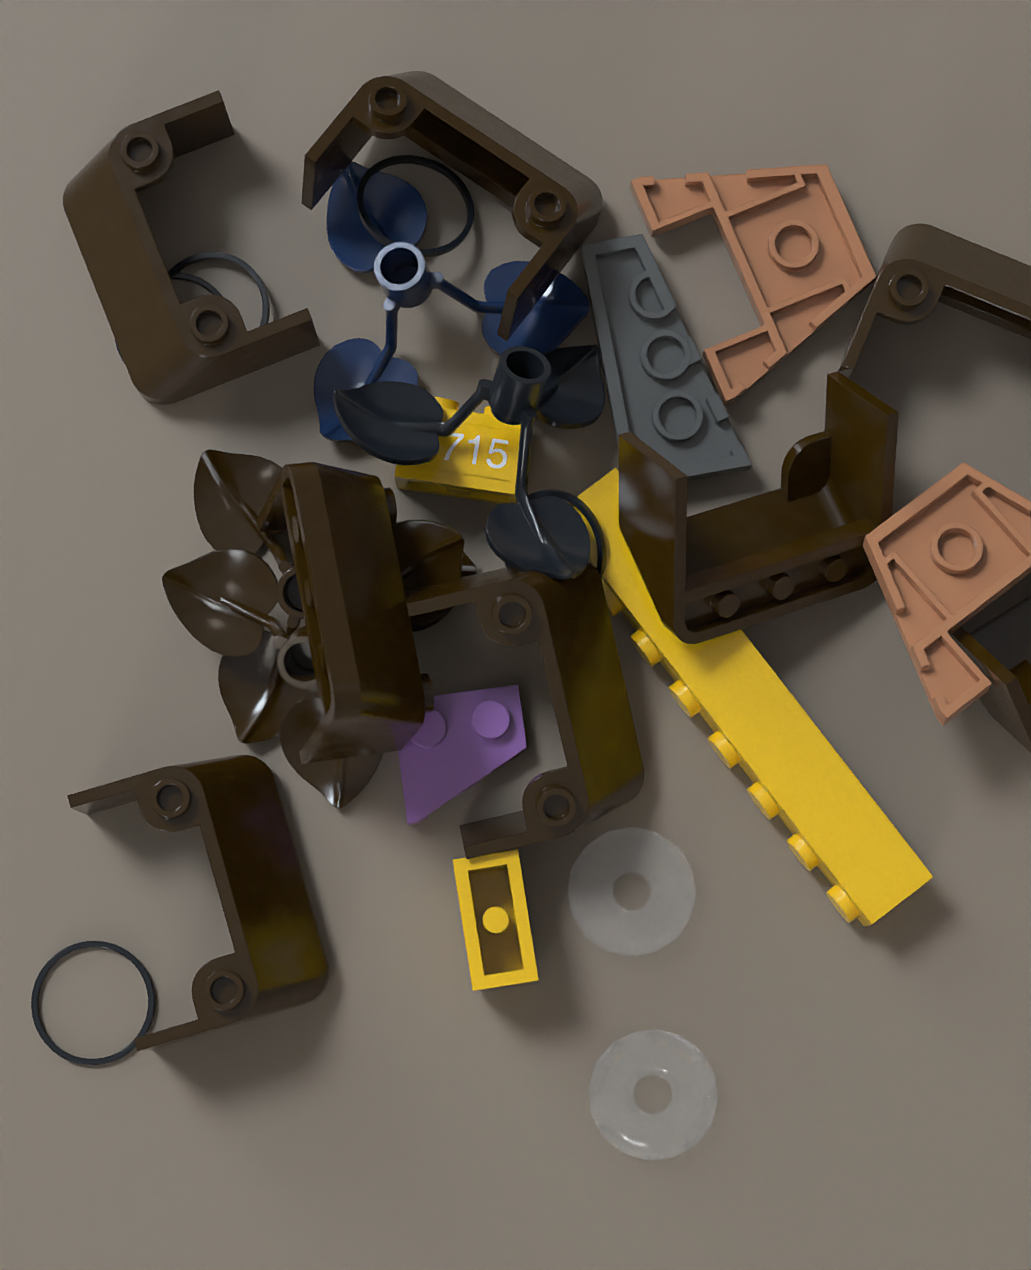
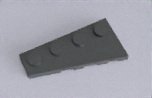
(654, 365)

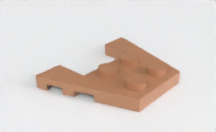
(787, 246)
(944, 565)

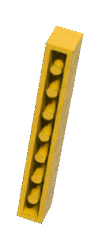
(768, 736)

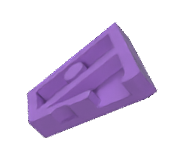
(459, 746)

